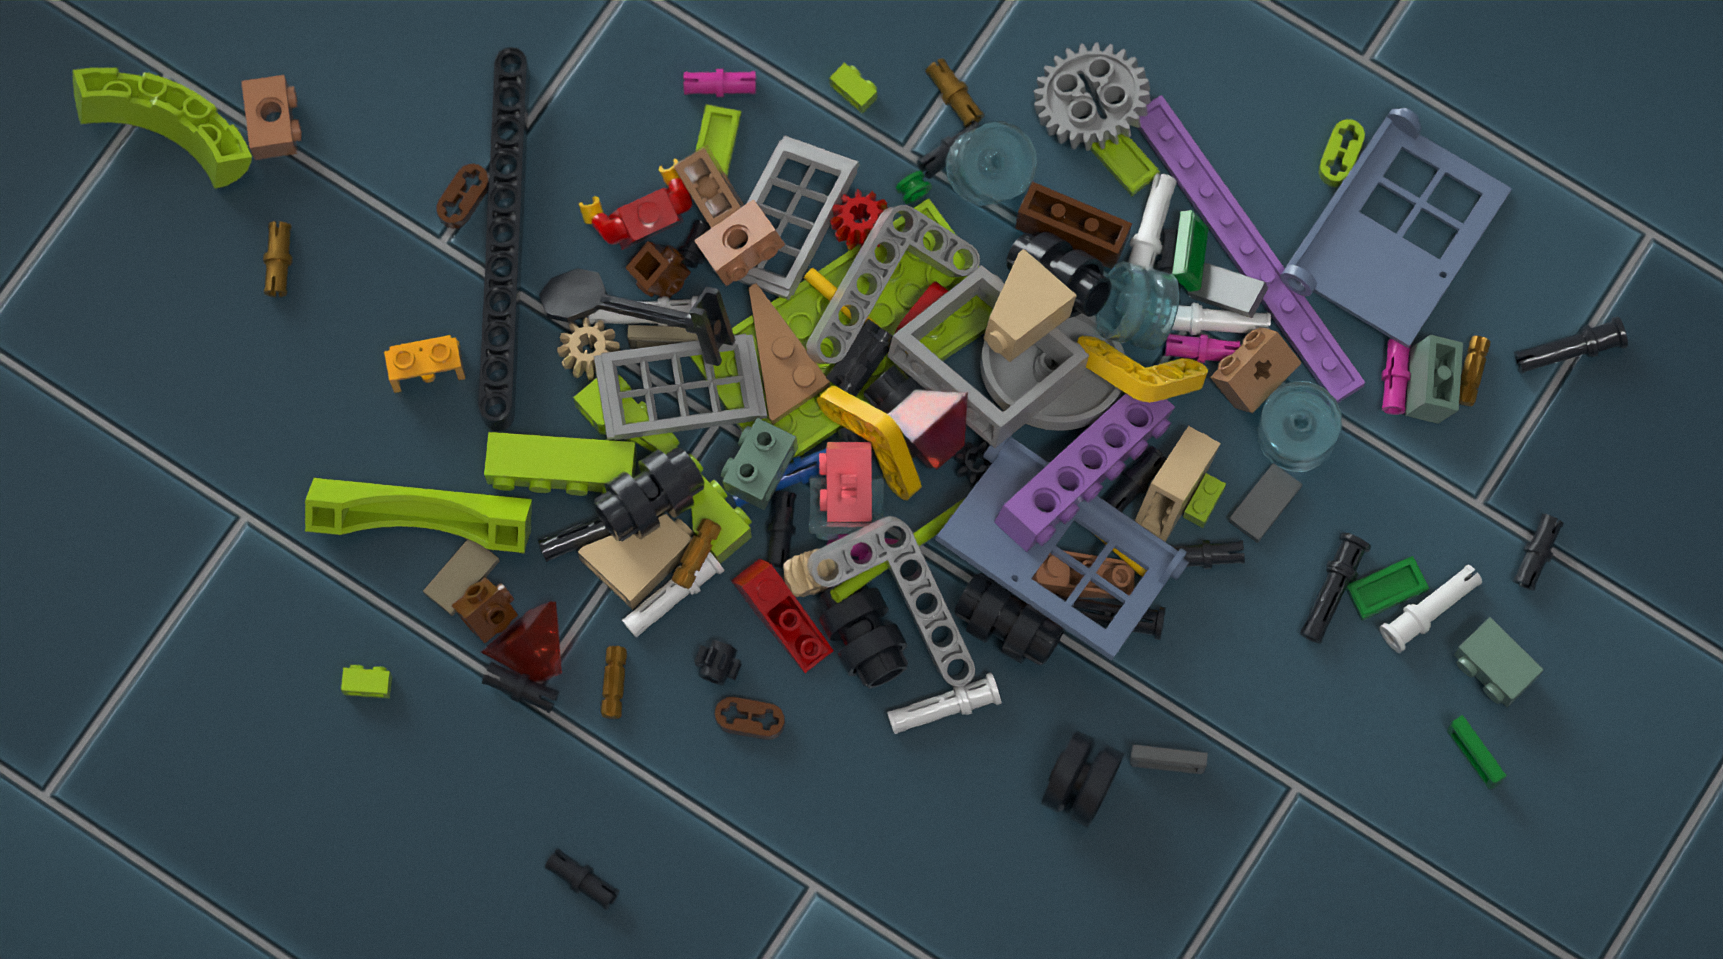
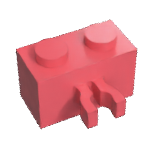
(848, 481)

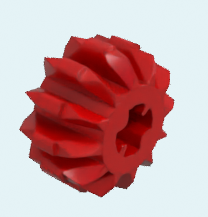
(854, 210)

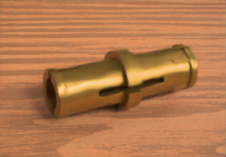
(954, 92)
(277, 259)

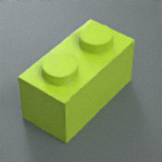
(853, 87)
(1204, 500)
(366, 682)

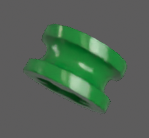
(913, 187)

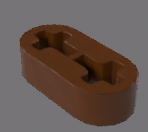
(470, 200)
(751, 709)

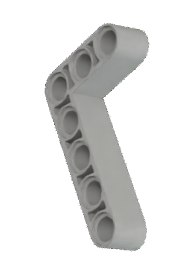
(879, 274)
(909, 587)

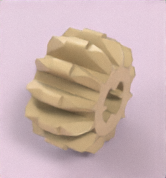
(580, 337)
(798, 577)

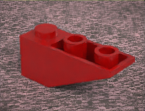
(782, 614)

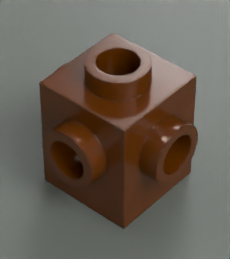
(658, 270)
(486, 609)

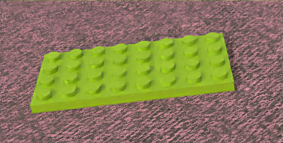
(900, 294)

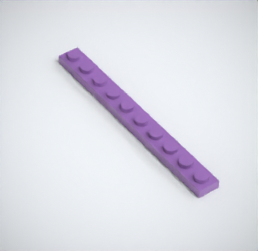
(1248, 250)

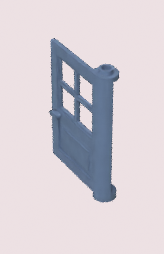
(1374, 269)
(989, 549)

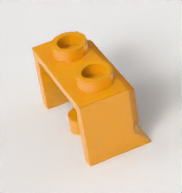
(424, 360)

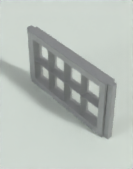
(816, 159)
(612, 397)

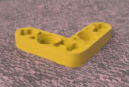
(1143, 383)
(881, 432)

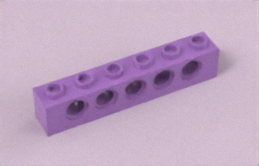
(1028, 524)

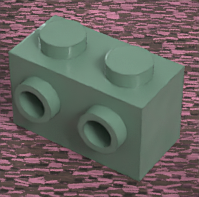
(1434, 379)
(759, 463)
(1497, 663)

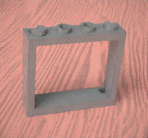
(938, 376)

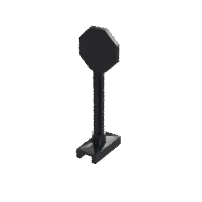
(583, 294)

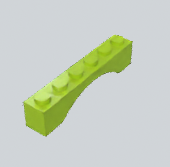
(708, 503)
(354, 506)

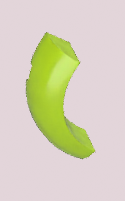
(165, 109)

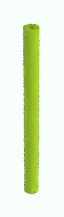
(921, 536)

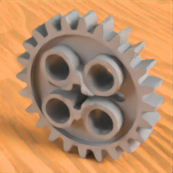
(1061, 109)

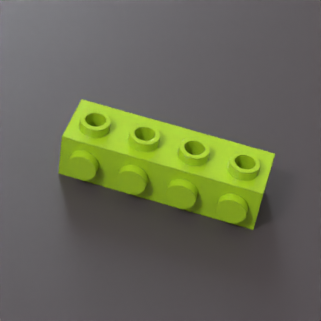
(556, 462)

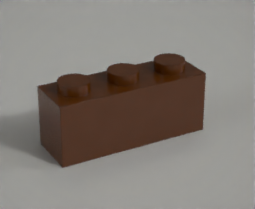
(1075, 222)

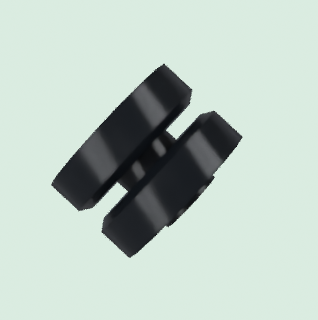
(1079, 777)

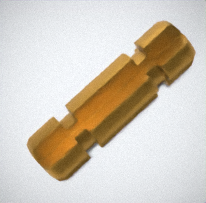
(1473, 370)
(696, 553)
(613, 682)

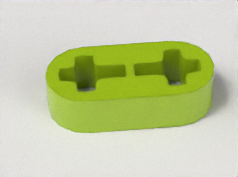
(1334, 150)

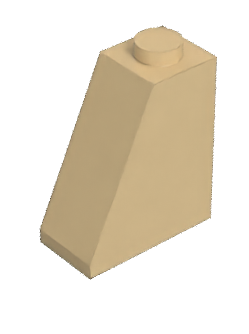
(1027, 307)
(1176, 483)
(638, 565)

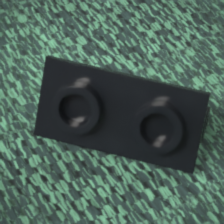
(861, 359)

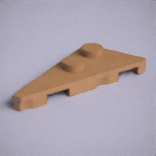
(786, 368)

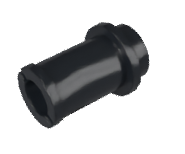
(690, 250)

